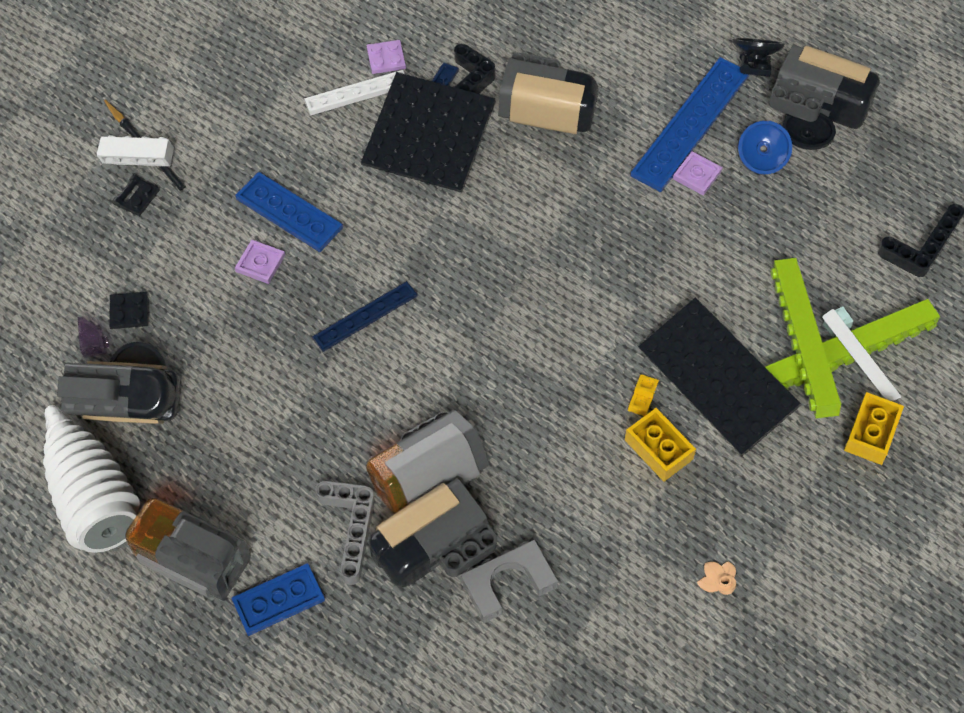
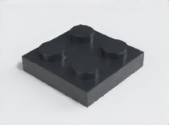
(128, 310)

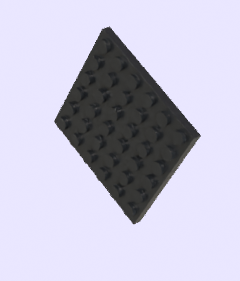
(428, 132)

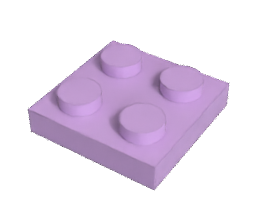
(386, 56)
(697, 173)
(260, 261)

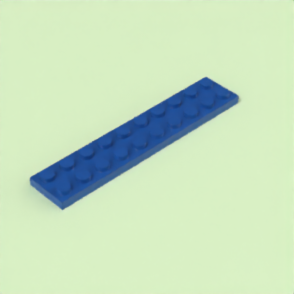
(689, 125)

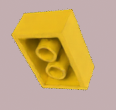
(874, 428)
(660, 444)

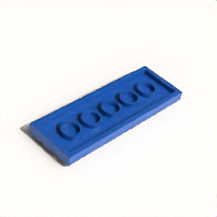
(289, 212)

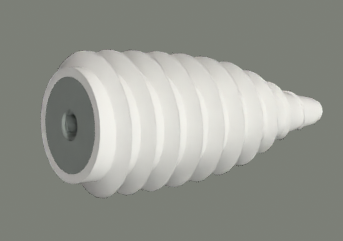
(86, 486)

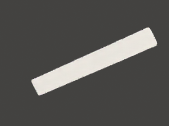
(861, 356)

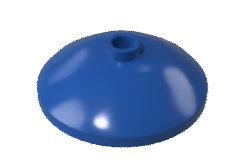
(775, 140)

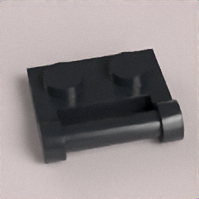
(760, 67)
(141, 197)

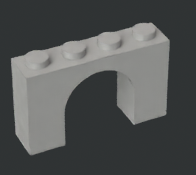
(525, 558)

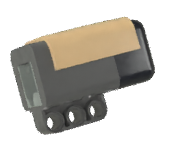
(824, 84)

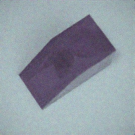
(91, 339)

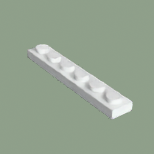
(349, 94)

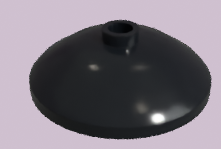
(757, 47)
(810, 134)
(139, 354)

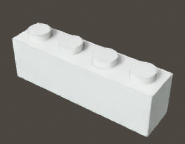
(135, 151)

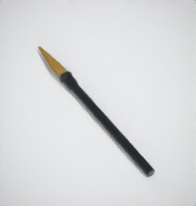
(124, 122)

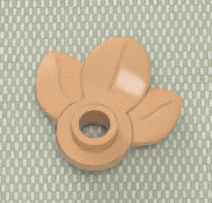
(716, 576)

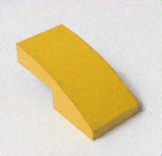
(643, 395)

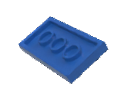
(278, 599)

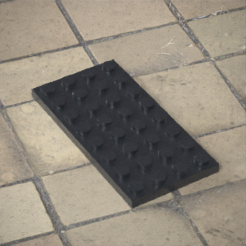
(719, 376)

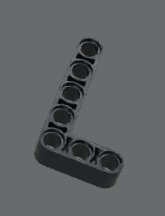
(480, 68)
(921, 261)

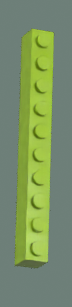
(871, 336)
(805, 339)

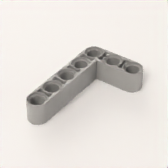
(356, 525)

